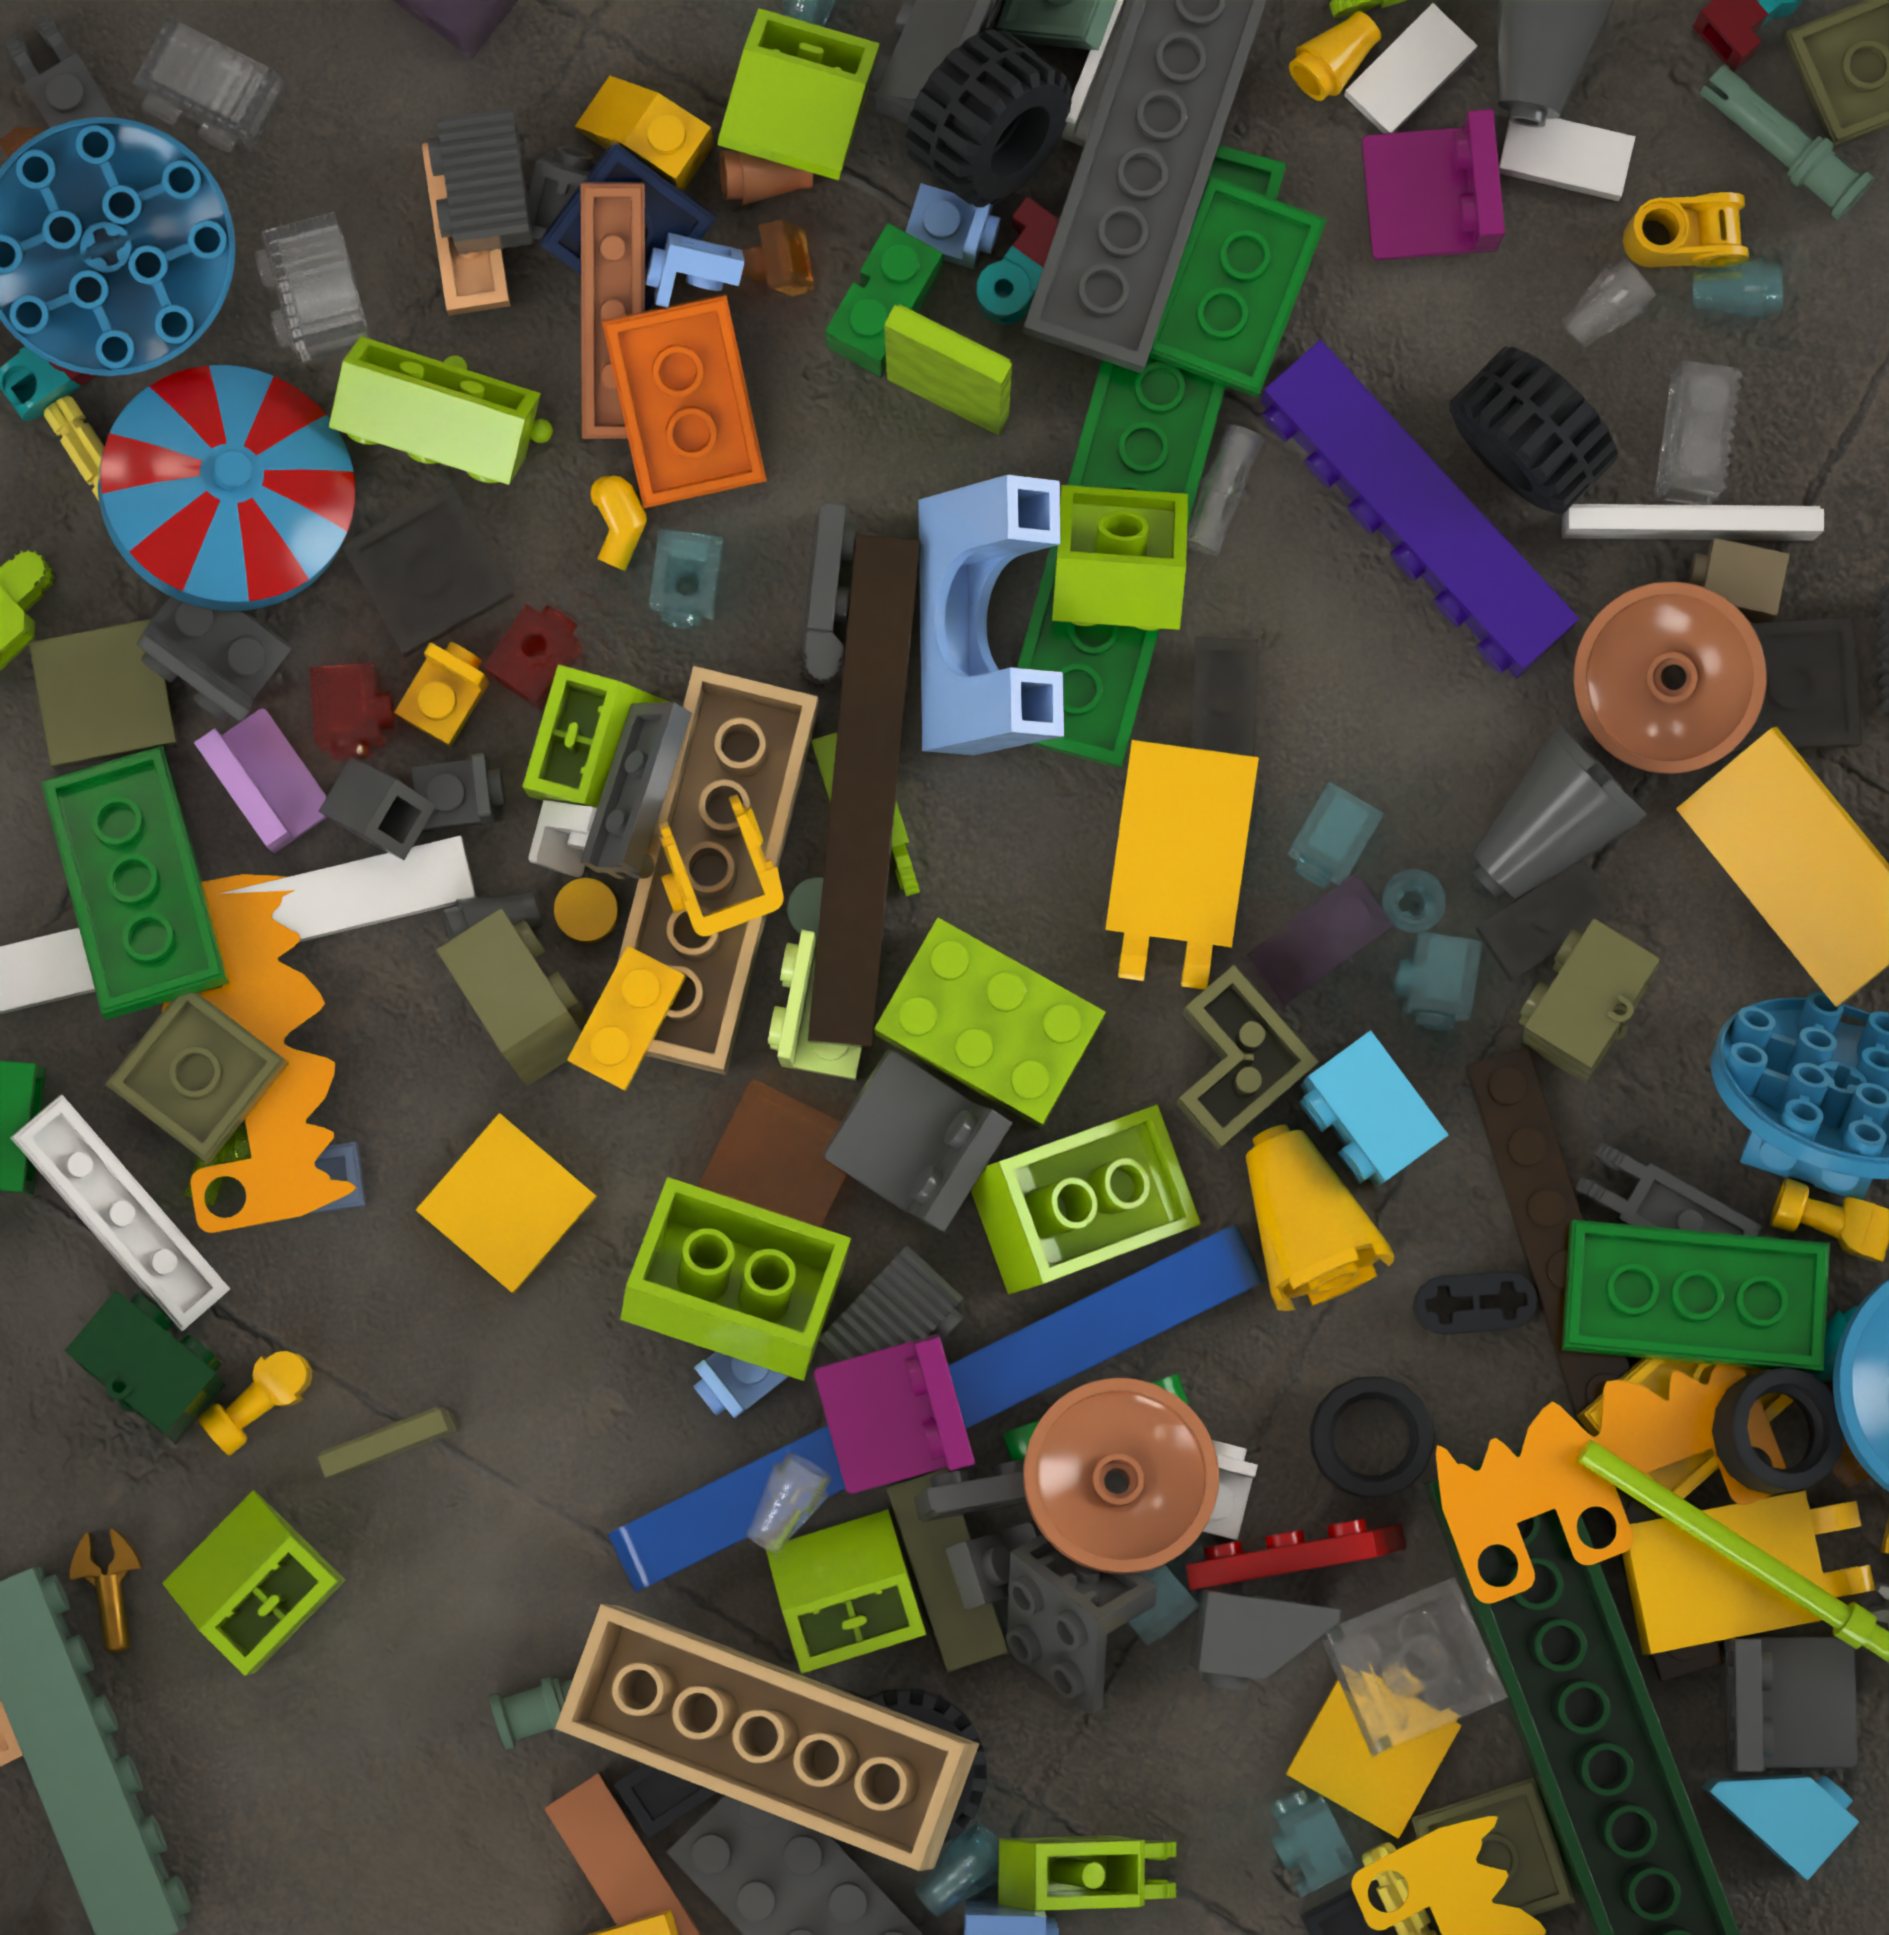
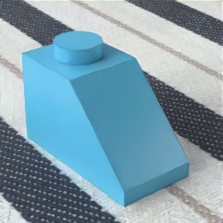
(1788, 1815)

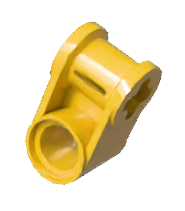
(1700, 229)

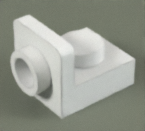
(562, 837)
(1233, 1490)

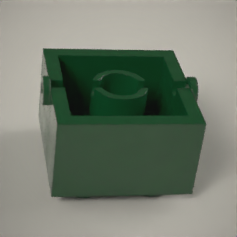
(146, 1366)

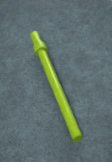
(1850, 1622)

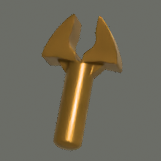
(108, 1585)

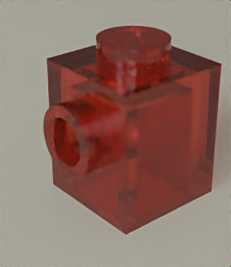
(531, 652)
(350, 709)

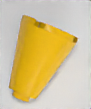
(1309, 1222)

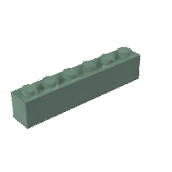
(78, 1768)

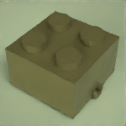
(1589, 999)

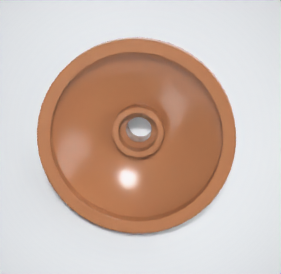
(1624, 687)
(1146, 1439)

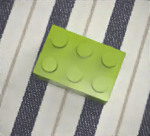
(989, 1023)
(735, 1278)

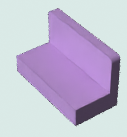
(265, 779)

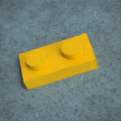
(626, 1018)

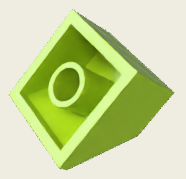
(1121, 558)

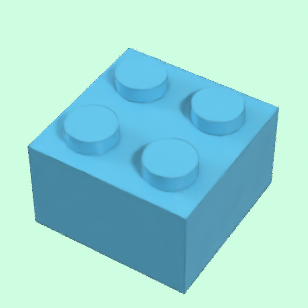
(1370, 1111)

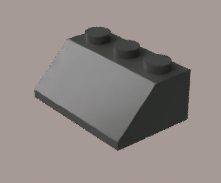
(927, 36)
(1252, 1635)

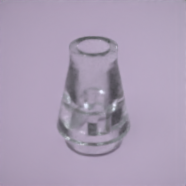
(1609, 303)
(788, 1500)

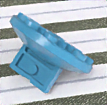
(111, 246)
(1809, 1090)

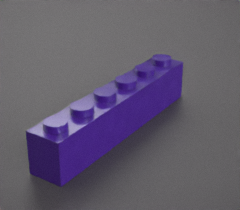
(1417, 510)

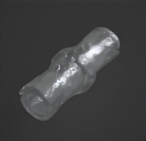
(1223, 489)

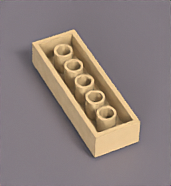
(743, 743)
(767, 1736)

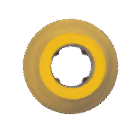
(1332, 57)

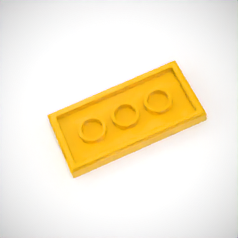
(1798, 862)

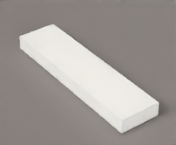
(1692, 522)
(120, 1213)

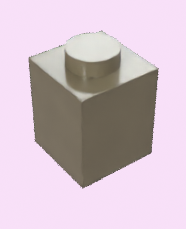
(1743, 575)

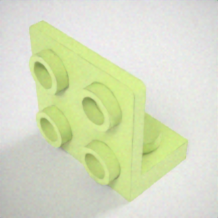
(791, 1024)

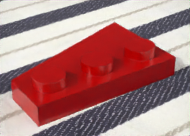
(1291, 1553)

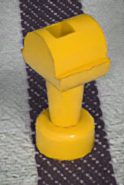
(1857, 1224)
(275, 1382)

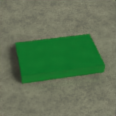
(1236, 286)

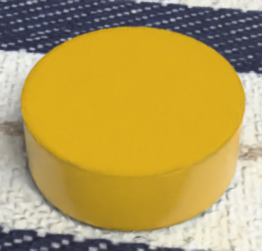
(586, 910)

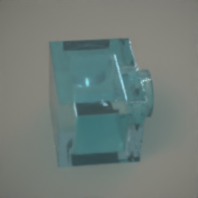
(1439, 979)

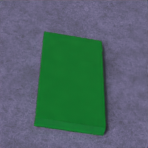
(134, 882)
(1695, 1296)

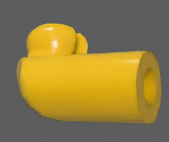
(623, 516)

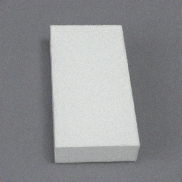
(1410, 70)
(1568, 157)

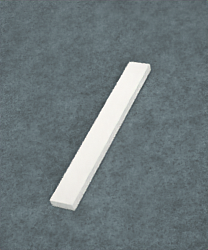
(320, 906)

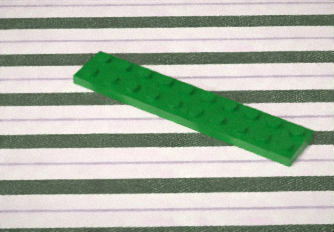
(1136, 436)

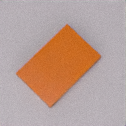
(684, 400)

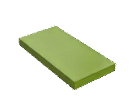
(947, 369)

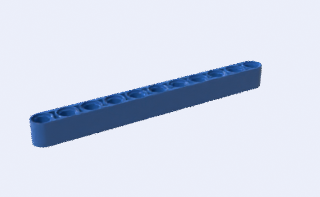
(984, 1386)

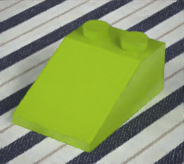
(1083, 1200)

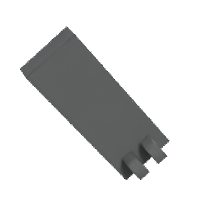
(636, 790)

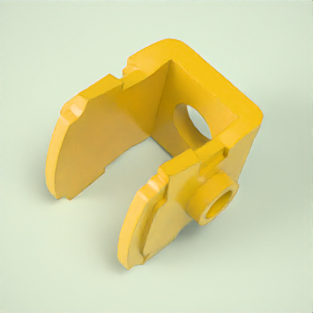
(682, 894)

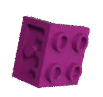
(1434, 190)
(893, 1414)

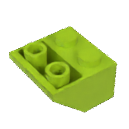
(798, 94)
(579, 736)
(252, 1584)
(845, 1591)

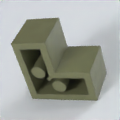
(523, 1010)
(1257, 1057)

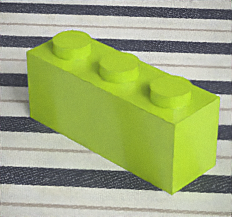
(434, 411)

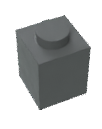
(377, 808)

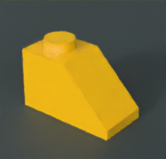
(649, 128)

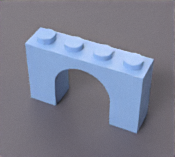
(963, 549)

